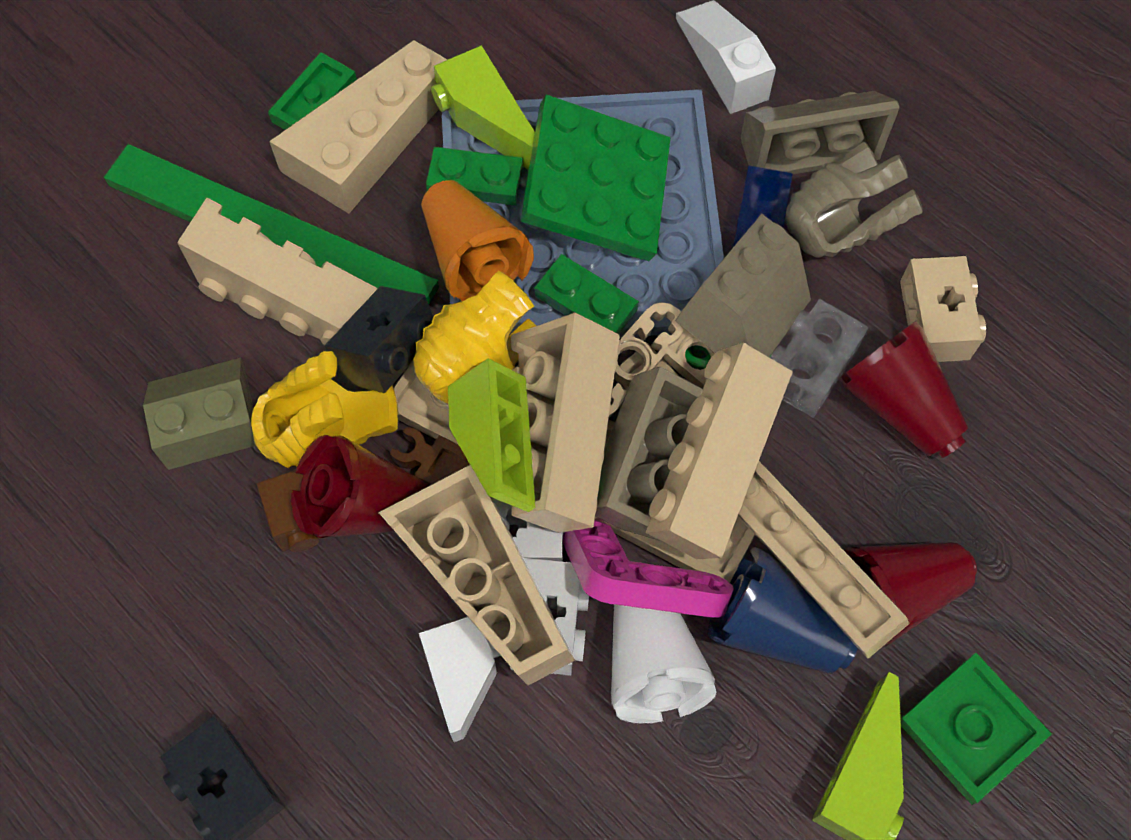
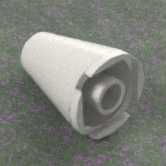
(656, 666)

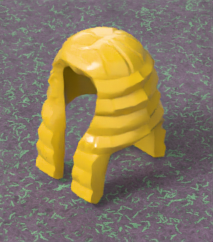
(471, 333)
(313, 406)

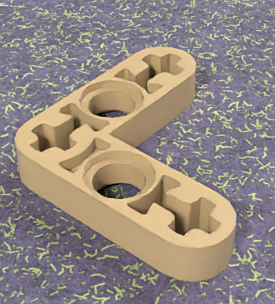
(670, 349)

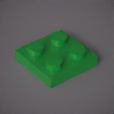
(974, 728)

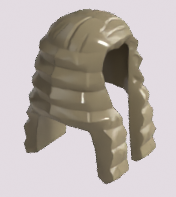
(826, 210)

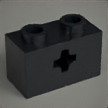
(380, 338)
(248, 796)

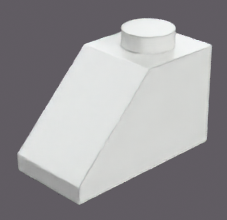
(461, 671)

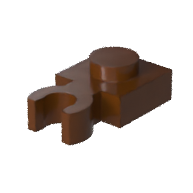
(433, 461)

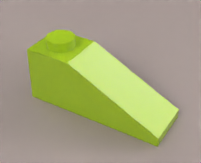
(483, 104)
(494, 431)
(869, 777)

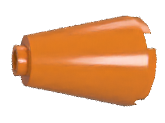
(472, 240)

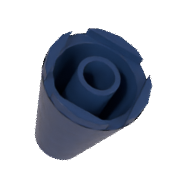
(780, 619)

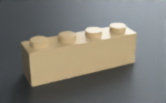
(718, 452)

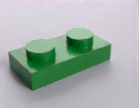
(310, 90)
(485, 175)
(577, 290)

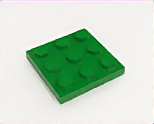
(596, 179)

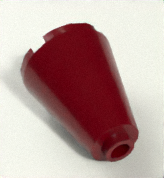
(910, 392)
(347, 489)
(917, 576)

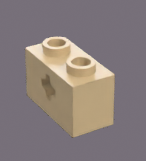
(942, 300)

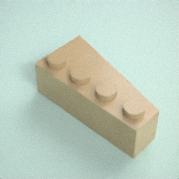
(361, 129)
(269, 279)
(569, 397)
(476, 561)

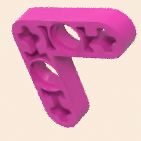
(615, 580)

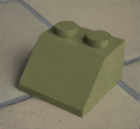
(199, 414)

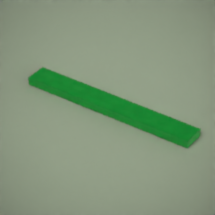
(184, 192)

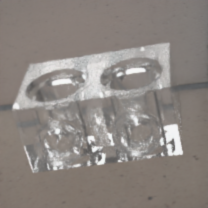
(819, 359)

